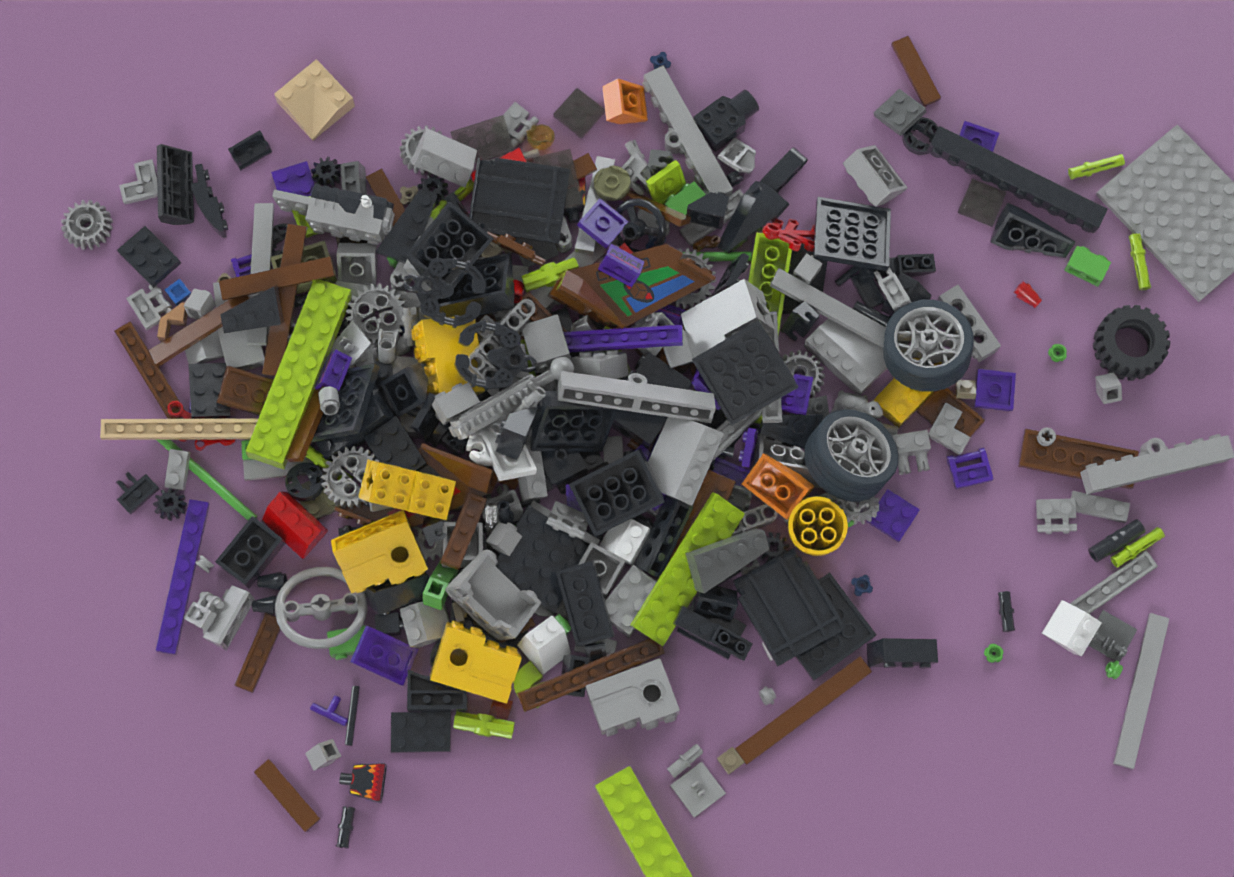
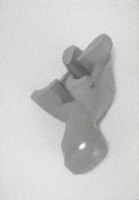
(856, 402)

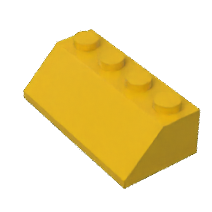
(901, 401)

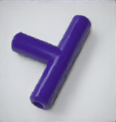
(330, 712)

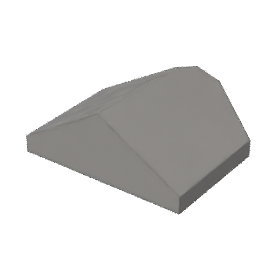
(738, 156)
(205, 350)
(679, 355)

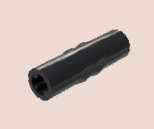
(1116, 540)

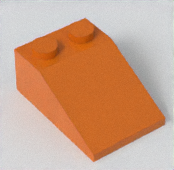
(777, 485)

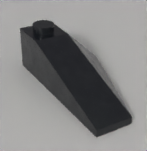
(754, 210)
(1026, 232)

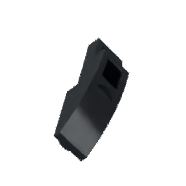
(208, 204)
(909, 264)
(712, 634)

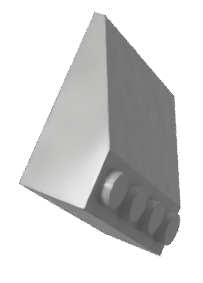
(847, 355)
(683, 457)

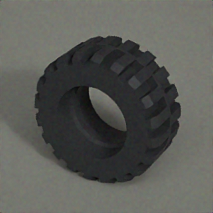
(1145, 324)

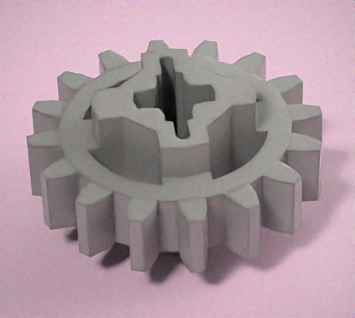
(864, 511)

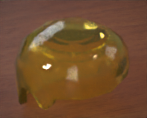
(540, 137)

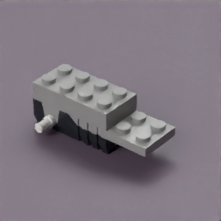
(341, 212)

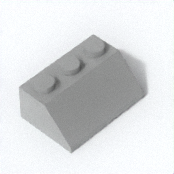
(444, 157)
(874, 175)
(229, 618)

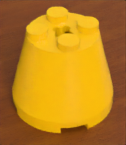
(825, 518)

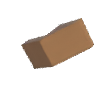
(177, 316)

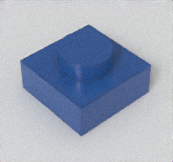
(178, 292)

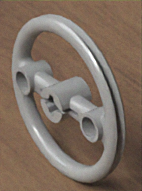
(328, 606)

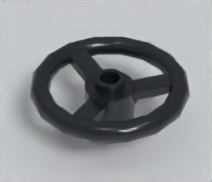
(637, 227)

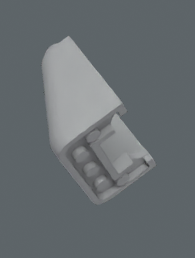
(492, 597)

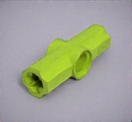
(547, 274)
(484, 725)

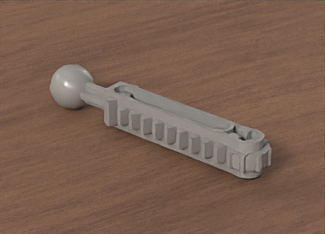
(505, 400)

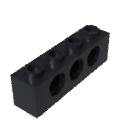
(663, 536)

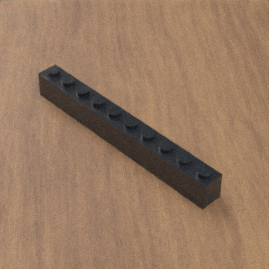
(1017, 180)

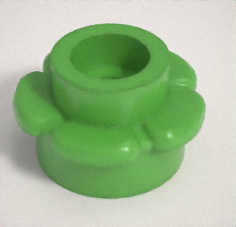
(1057, 348)
(993, 648)
(1113, 669)

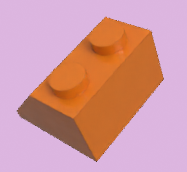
(624, 102)

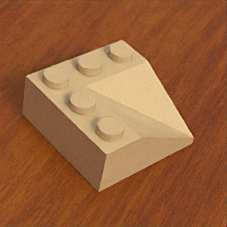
(314, 99)

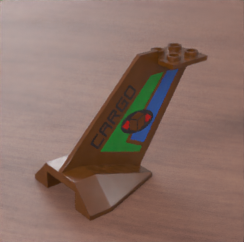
(618, 305)

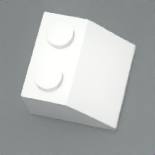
(626, 540)
(1071, 628)
(545, 645)

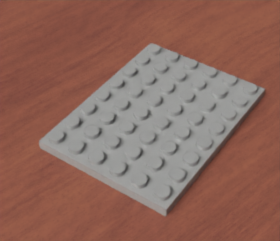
(1180, 209)

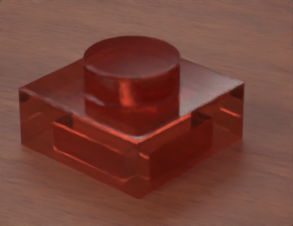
(500, 709)

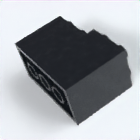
(642, 426)

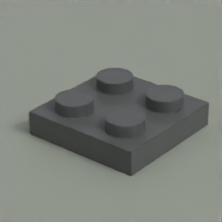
(899, 112)

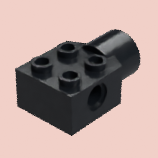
(726, 118)

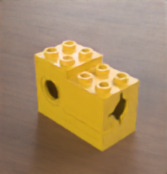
(437, 349)
(406, 489)
(379, 553)
(473, 664)

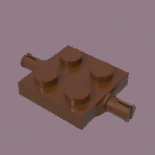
(524, 250)

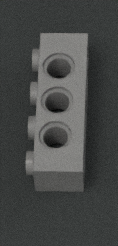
(989, 344)

